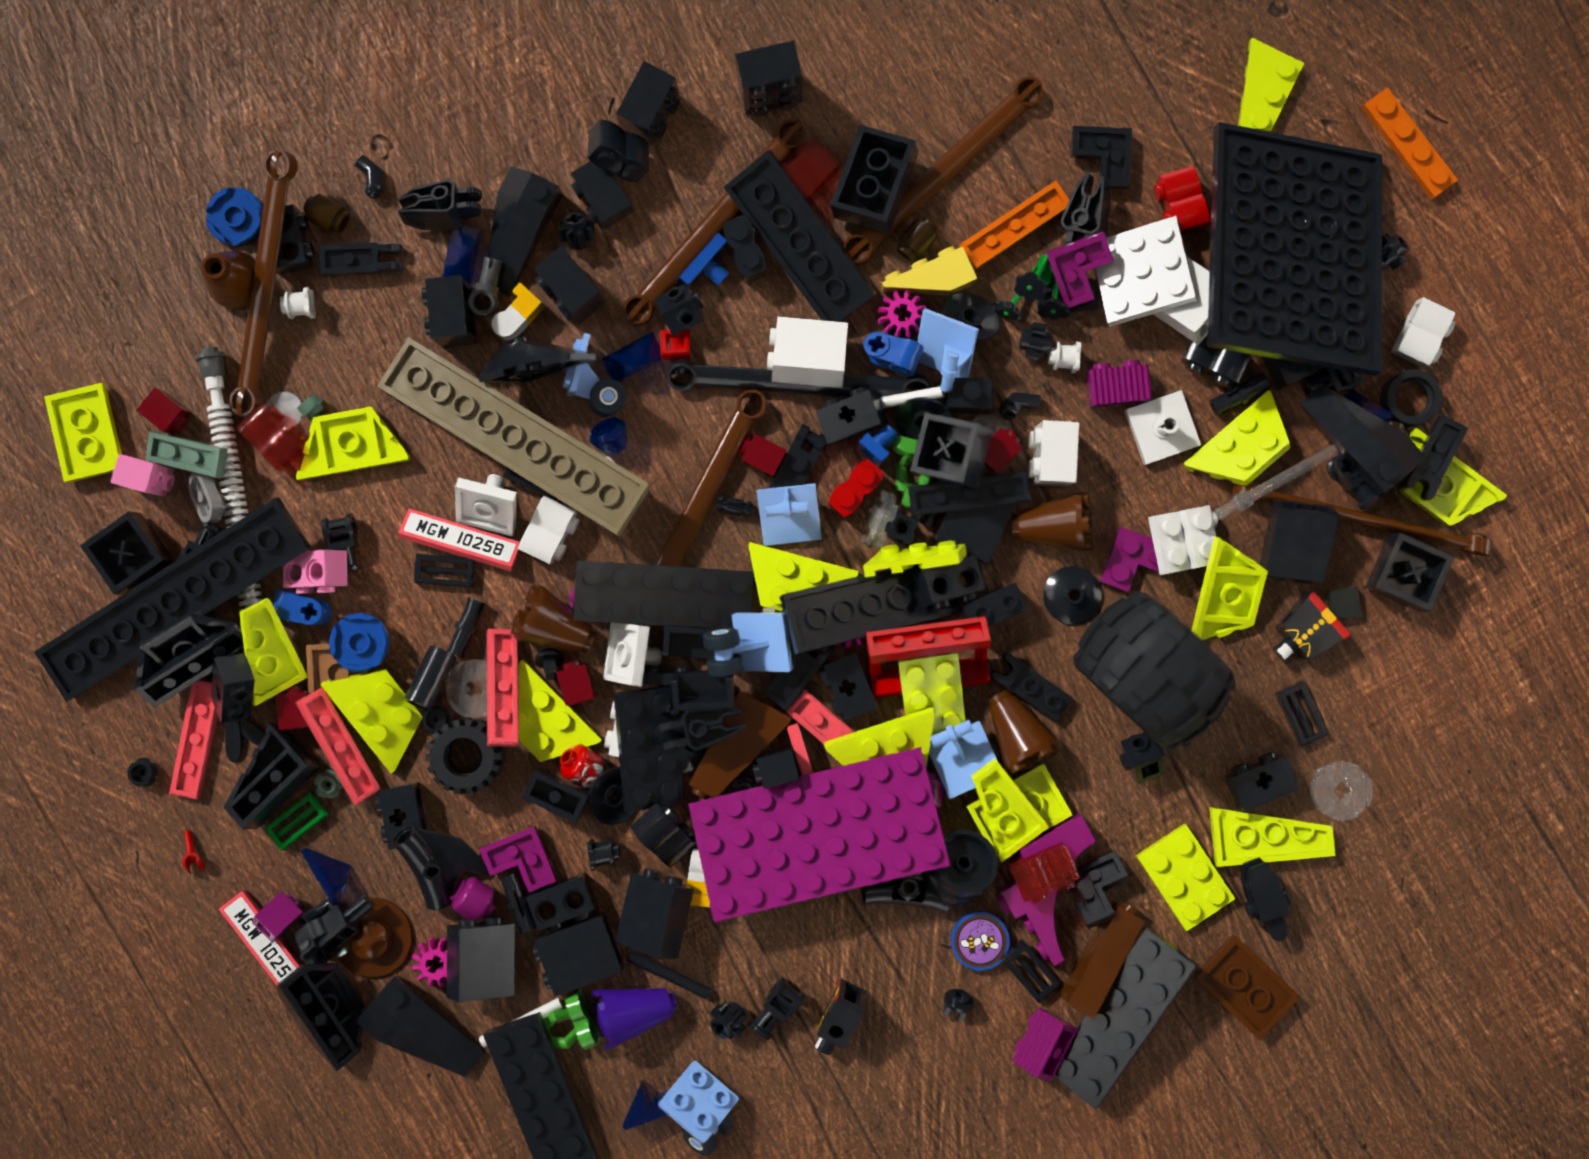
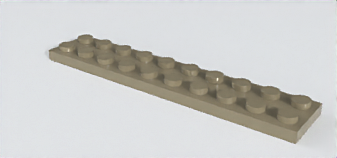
(514, 436)

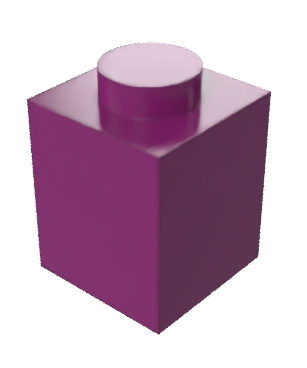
(277, 916)

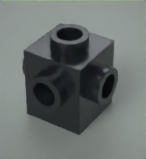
(680, 309)
(1142, 757)

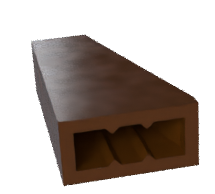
(730, 757)
(1102, 960)

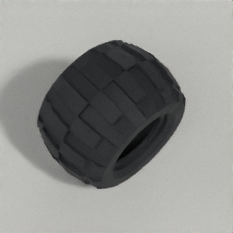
(1155, 670)

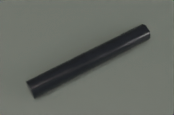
(668, 974)

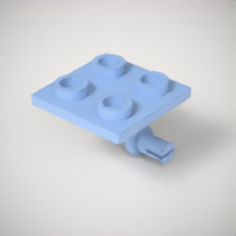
(946, 346)
(789, 514)
(959, 754)

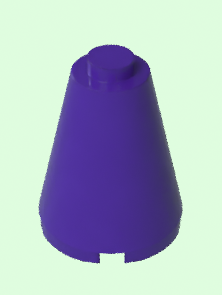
(630, 1012)

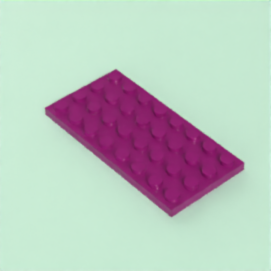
(818, 835)

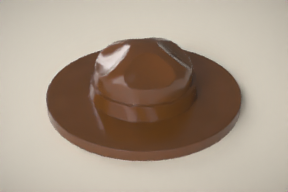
(380, 944)

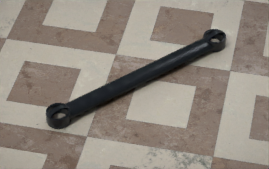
(761, 380)

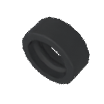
(1432, 391)

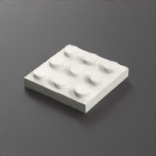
(1147, 272)

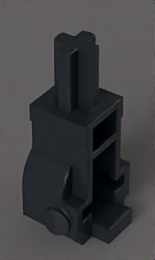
(324, 935)

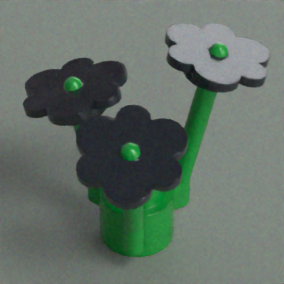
(1032, 286)

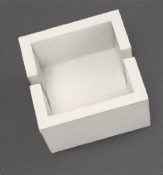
(1054, 453)

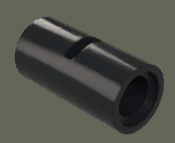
(427, 680)

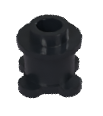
(910, 524)
(603, 853)

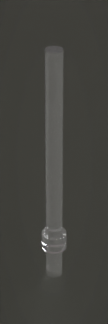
(1245, 499)

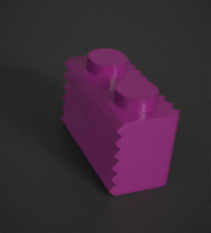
(1118, 384)
(1044, 1044)

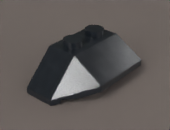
(183, 655)
(325, 1010)

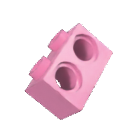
(143, 475)
(316, 570)

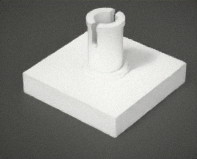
(1162, 427)
(486, 505)
(629, 654)

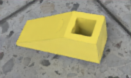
(937, 277)

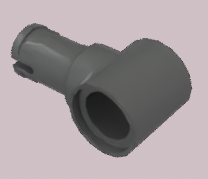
(488, 286)

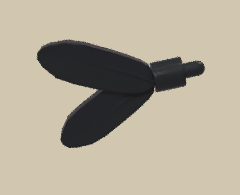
(233, 737)

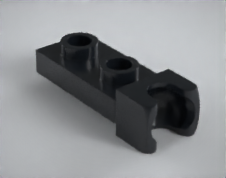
(1438, 453)
(1032, 687)

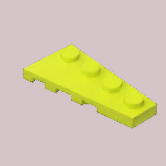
(1247, 836)

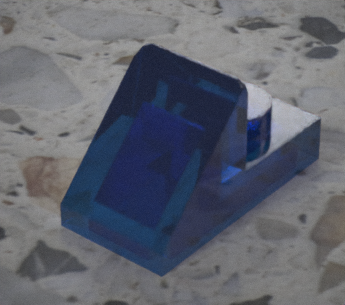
(643, 1109)

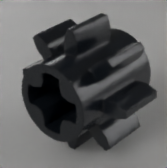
(576, 231)
(1393, 251)
(1035, 341)
(728, 1020)

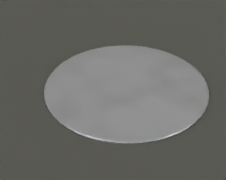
(287, 404)

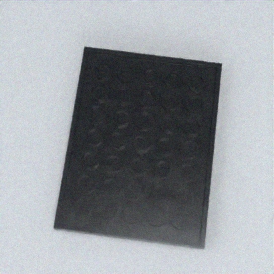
(1295, 250)

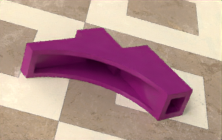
(1040, 915)

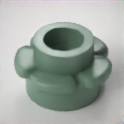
(311, 406)
(321, 788)

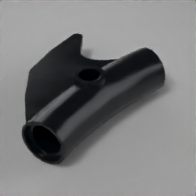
(436, 862)
(893, 893)

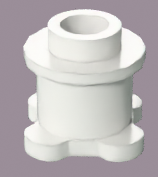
(298, 303)
(1065, 356)

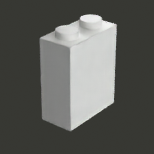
(1191, 318)
(808, 352)

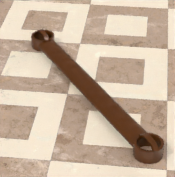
(951, 163)
(704, 232)
(263, 281)
(710, 482)
(1466, 543)

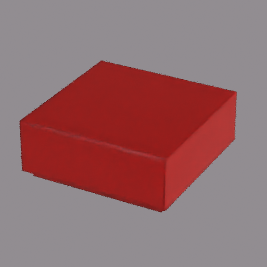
(675, 346)

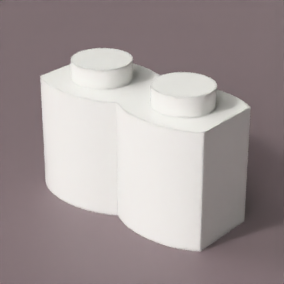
(1423, 333)
(548, 530)

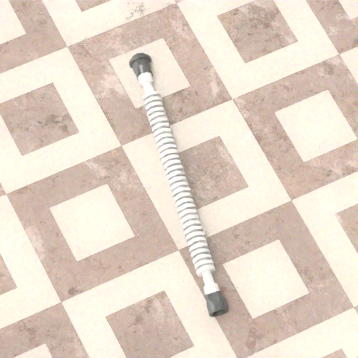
(213, 371)

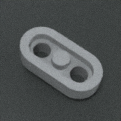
(206, 498)

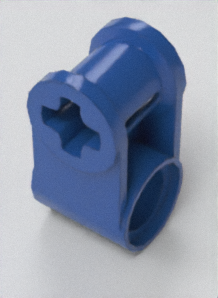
(897, 355)
(297, 608)

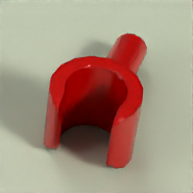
(191, 855)

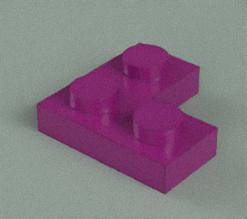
(1072, 262)
(1126, 554)
(524, 850)

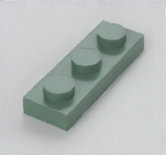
(186, 454)

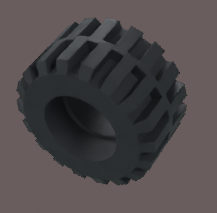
(442, 764)

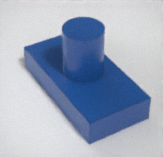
(706, 263)
(876, 446)

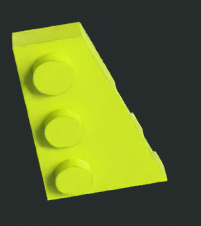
(1267, 85)
(926, 557)
(269, 652)
(1006, 809)

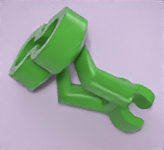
(905, 447)
(584, 1025)

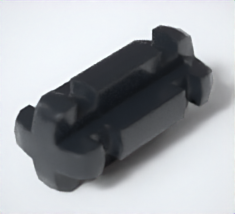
(734, 506)

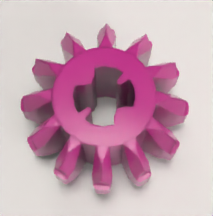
(910, 311)
(425, 957)

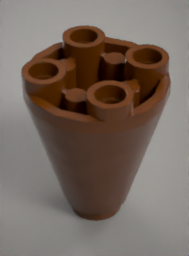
(229, 278)
(1057, 523)
(550, 623)
(1020, 733)

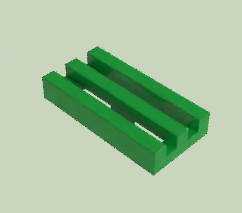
(316, 806)

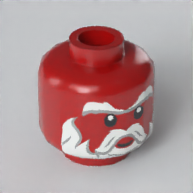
(581, 765)

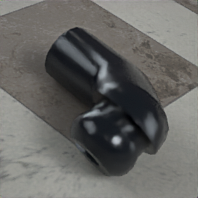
(374, 177)
(1016, 402)
(317, 912)

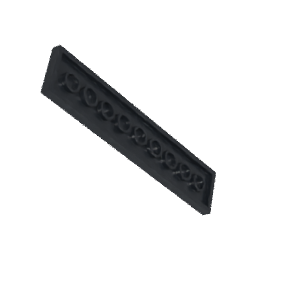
(189, 585)

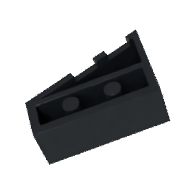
(271, 778)

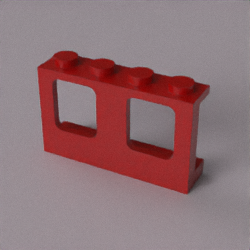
(927, 641)

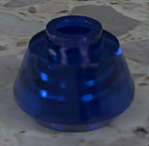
(609, 436)

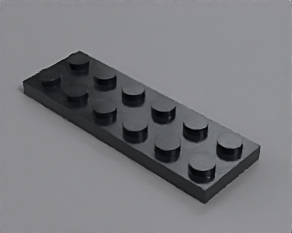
(799, 239)
(660, 594)
(855, 606)
(1133, 1007)
(539, 1090)

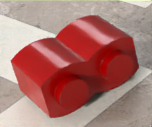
(1183, 197)
(861, 482)

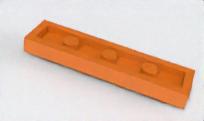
(1409, 143)
(1015, 225)

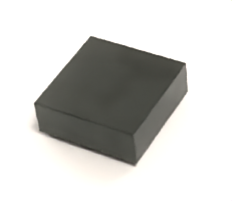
(1344, 602)

